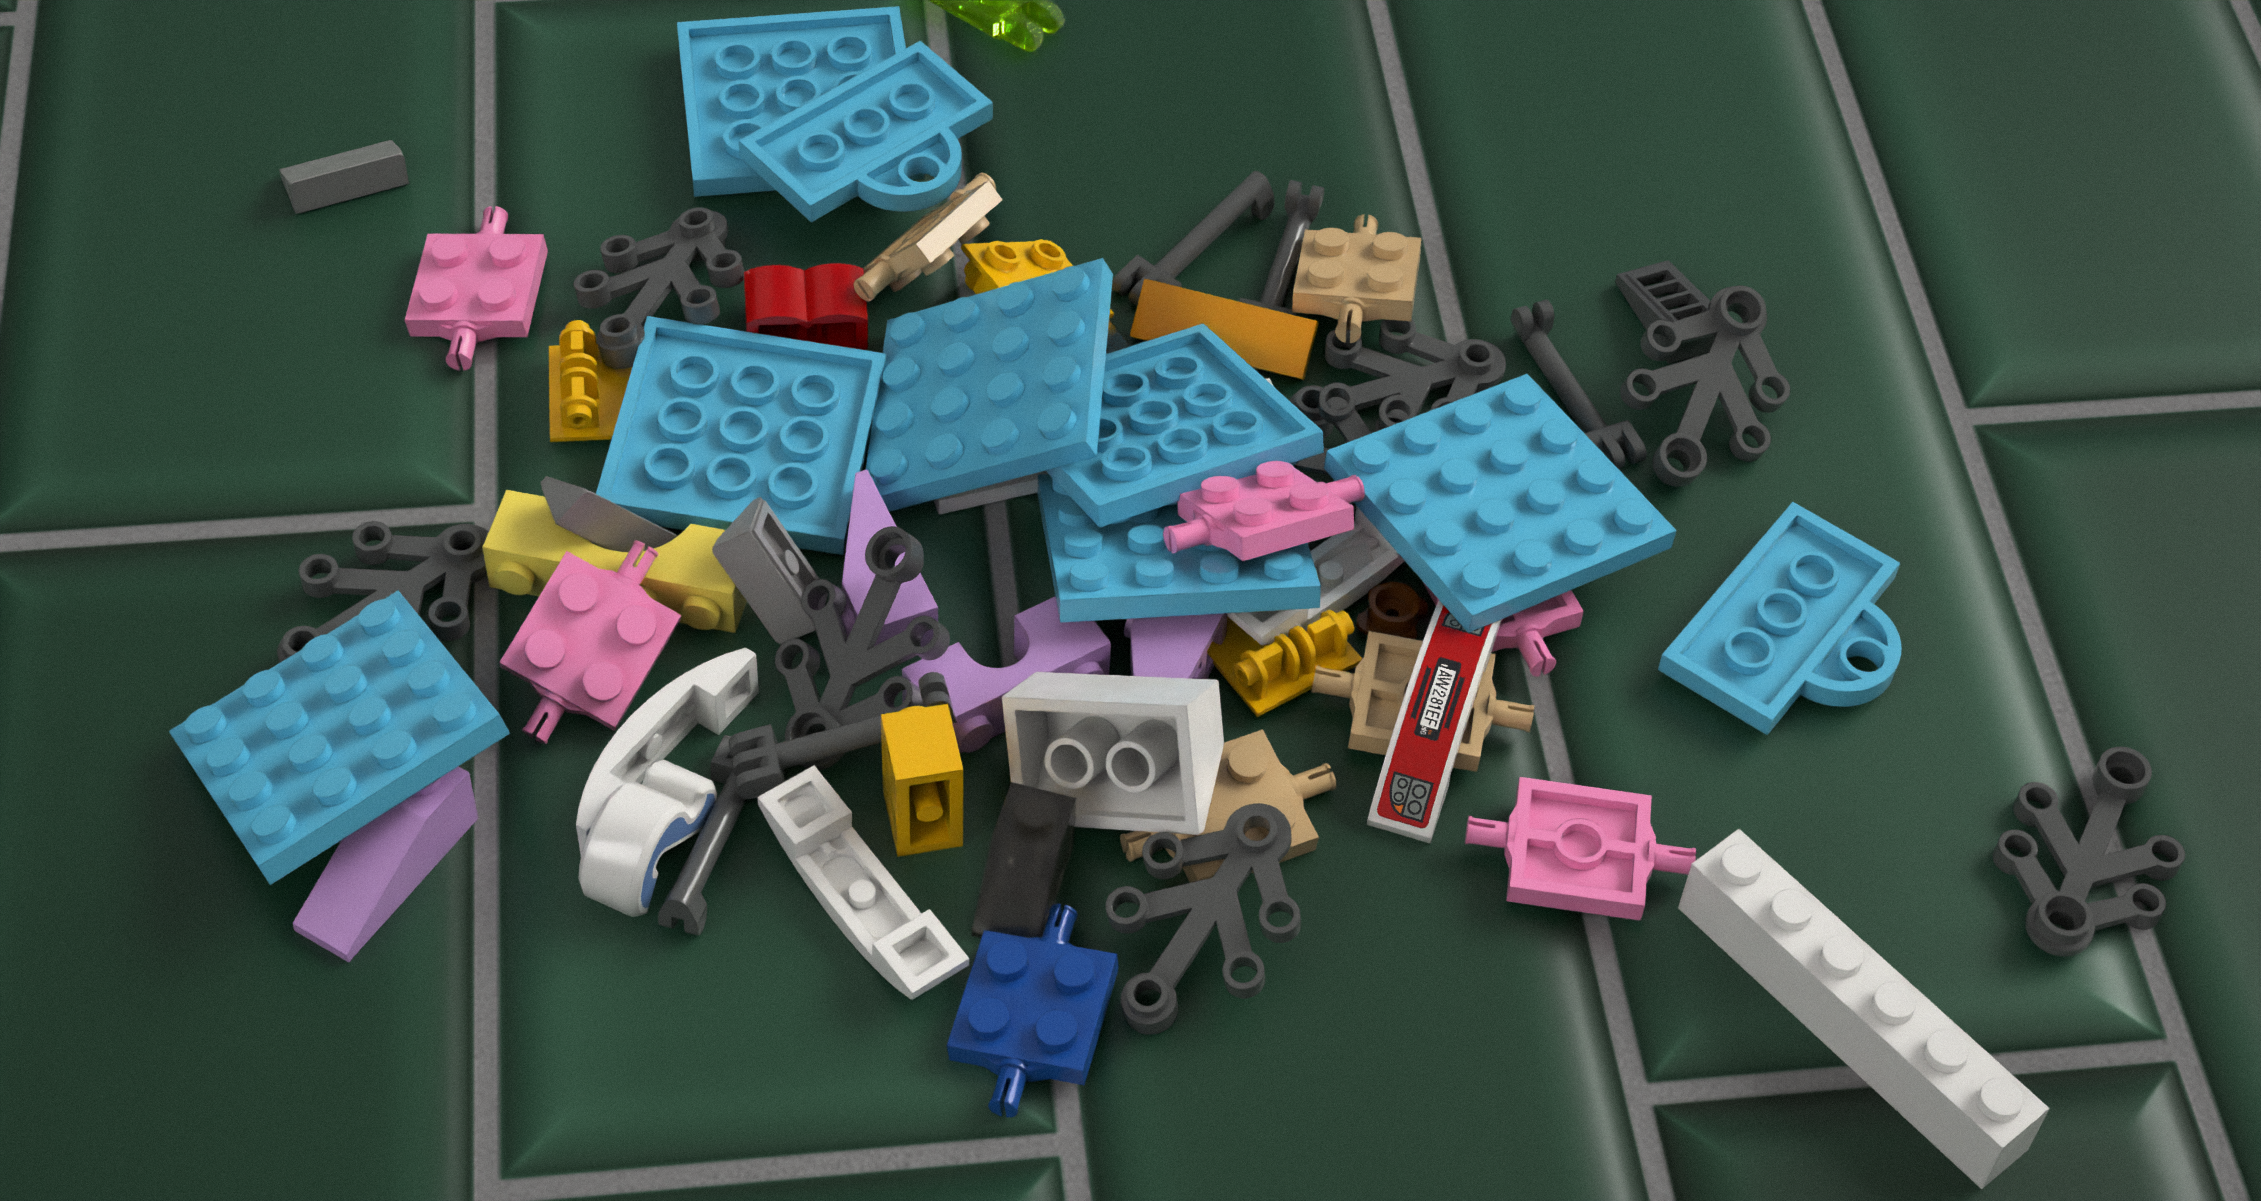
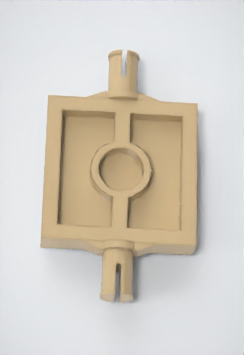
(929, 240)
(1357, 276)
(1380, 687)
(1247, 776)

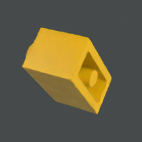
(922, 779)

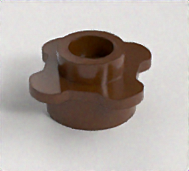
(1394, 600)

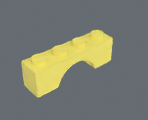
(685, 576)

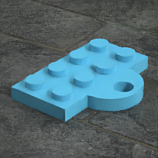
(873, 137)
(1791, 624)

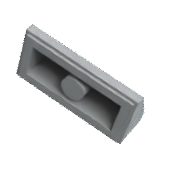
(344, 176)
(600, 518)
(768, 570)

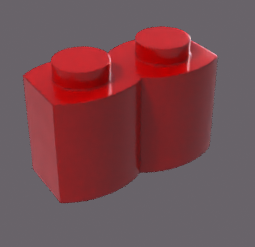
(807, 304)

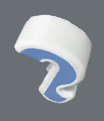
(636, 829)

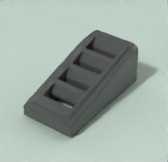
(1650, 309)

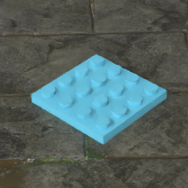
(761, 68)
(991, 386)
(1179, 416)
(740, 419)
(1500, 501)
(1132, 575)
(337, 735)

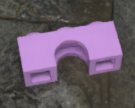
(1039, 646)

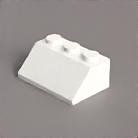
(1122, 745)

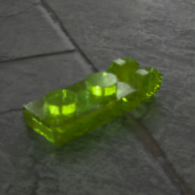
(1011, 20)

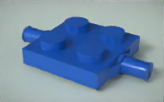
(1033, 1008)

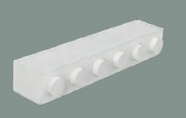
(1862, 1008)

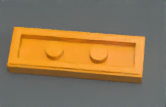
(1257, 334)

